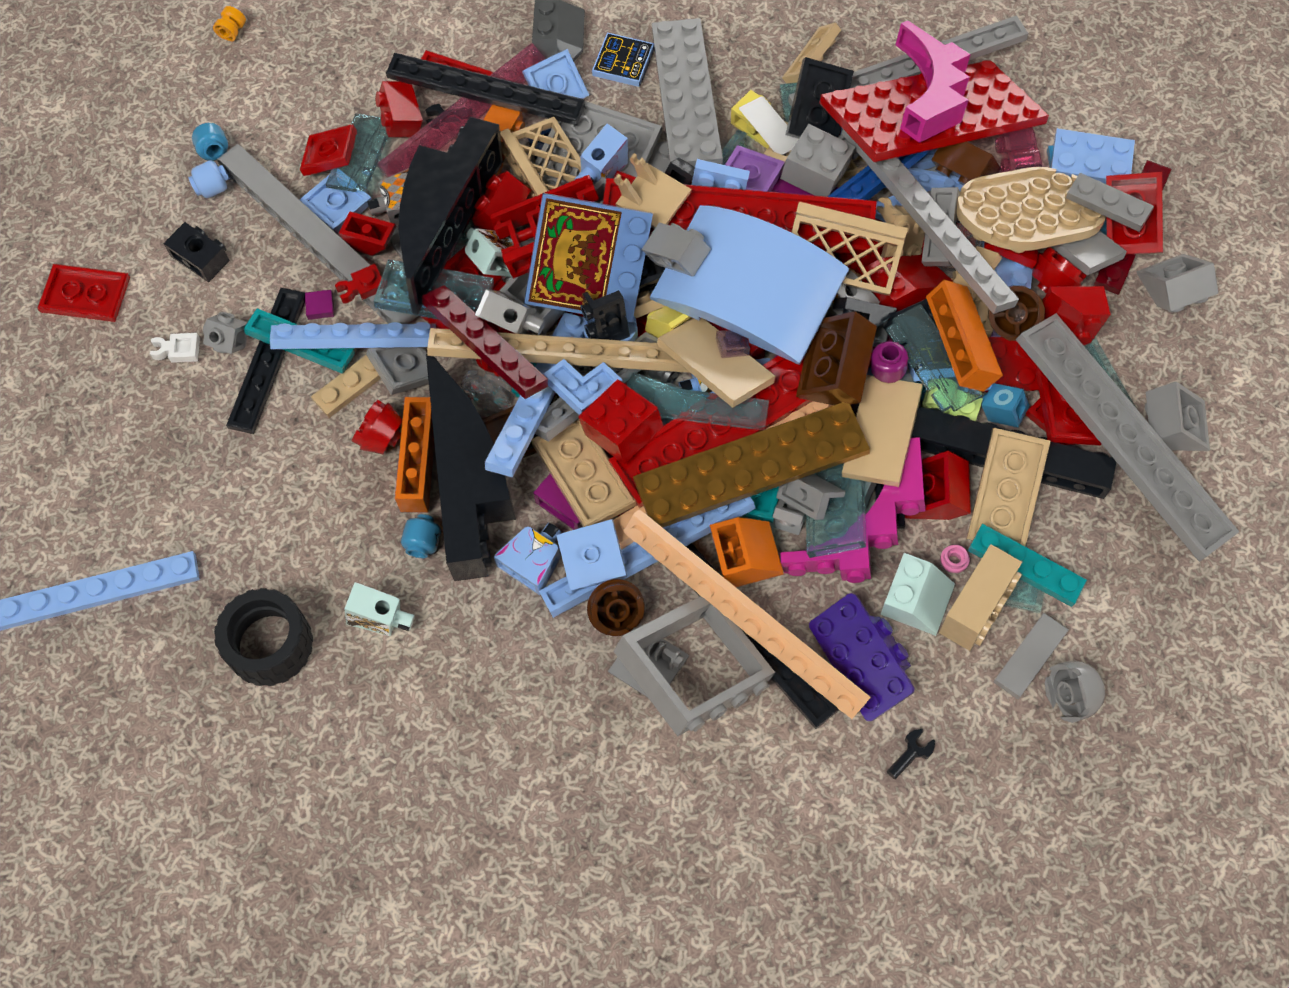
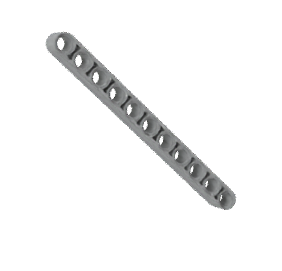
(301, 221)

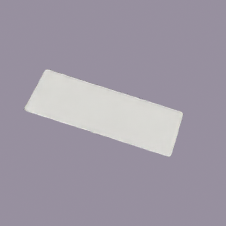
(769, 125)

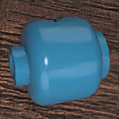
(209, 141)
(420, 536)

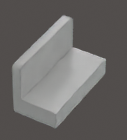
(809, 495)

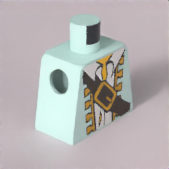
(485, 251)
(365, 607)

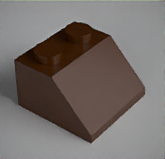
(964, 162)

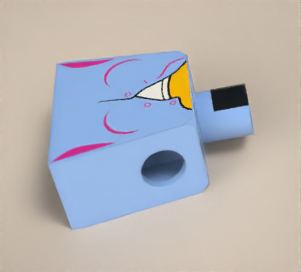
(604, 155)
(531, 556)

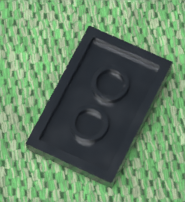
(813, 80)

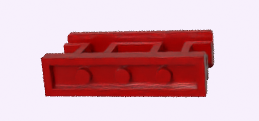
(518, 257)

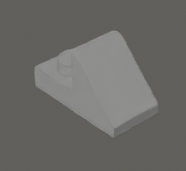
(788, 518)

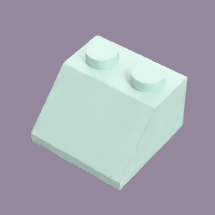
(918, 595)

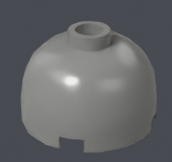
(1078, 684)

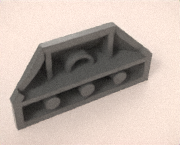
(558, 27)

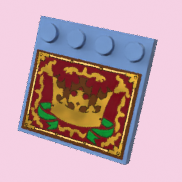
(586, 249)

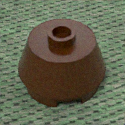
(615, 607)

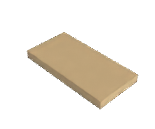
(697, 351)
(887, 423)
(584, 475)
(1009, 484)

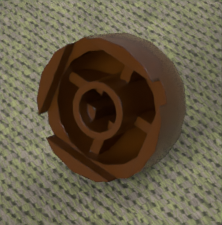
(1016, 320)

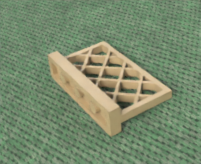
(523, 167)
(857, 227)

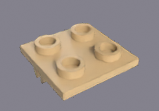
(652, 192)
(899, 216)

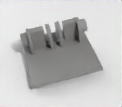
(664, 656)

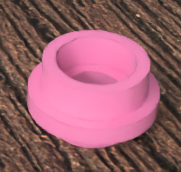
(958, 551)

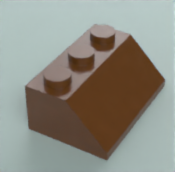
(838, 360)

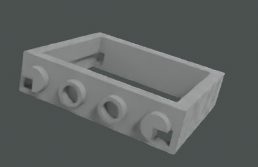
(657, 689)

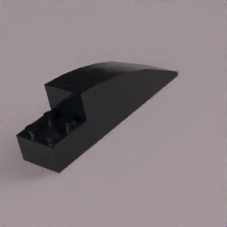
(441, 201)
(467, 491)

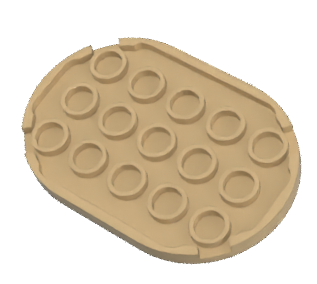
(1025, 210)

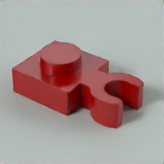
(363, 282)

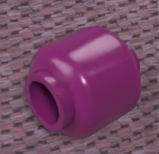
(889, 362)

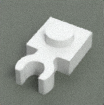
(180, 348)

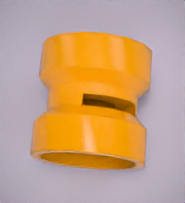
(230, 22)

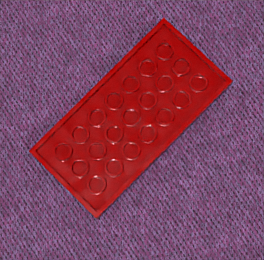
(875, 112)

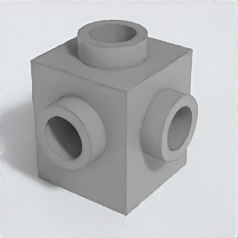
(224, 333)

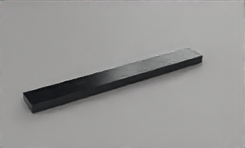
(485, 88)
(804, 697)

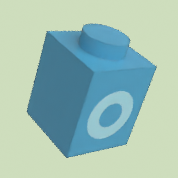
(1005, 405)

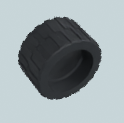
(246, 610)

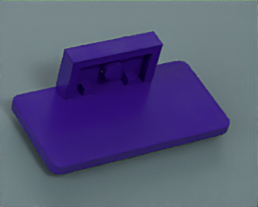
(864, 653)

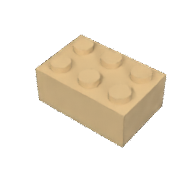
(982, 598)

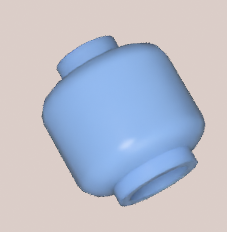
(209, 179)

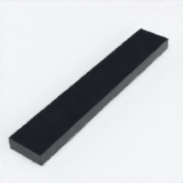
(263, 368)

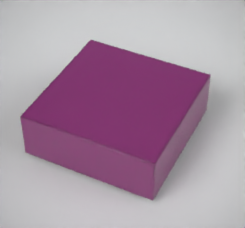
(319, 304)

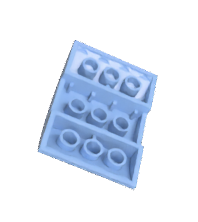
(756, 282)

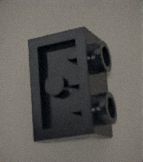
(605, 317)

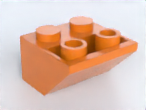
(746, 550)

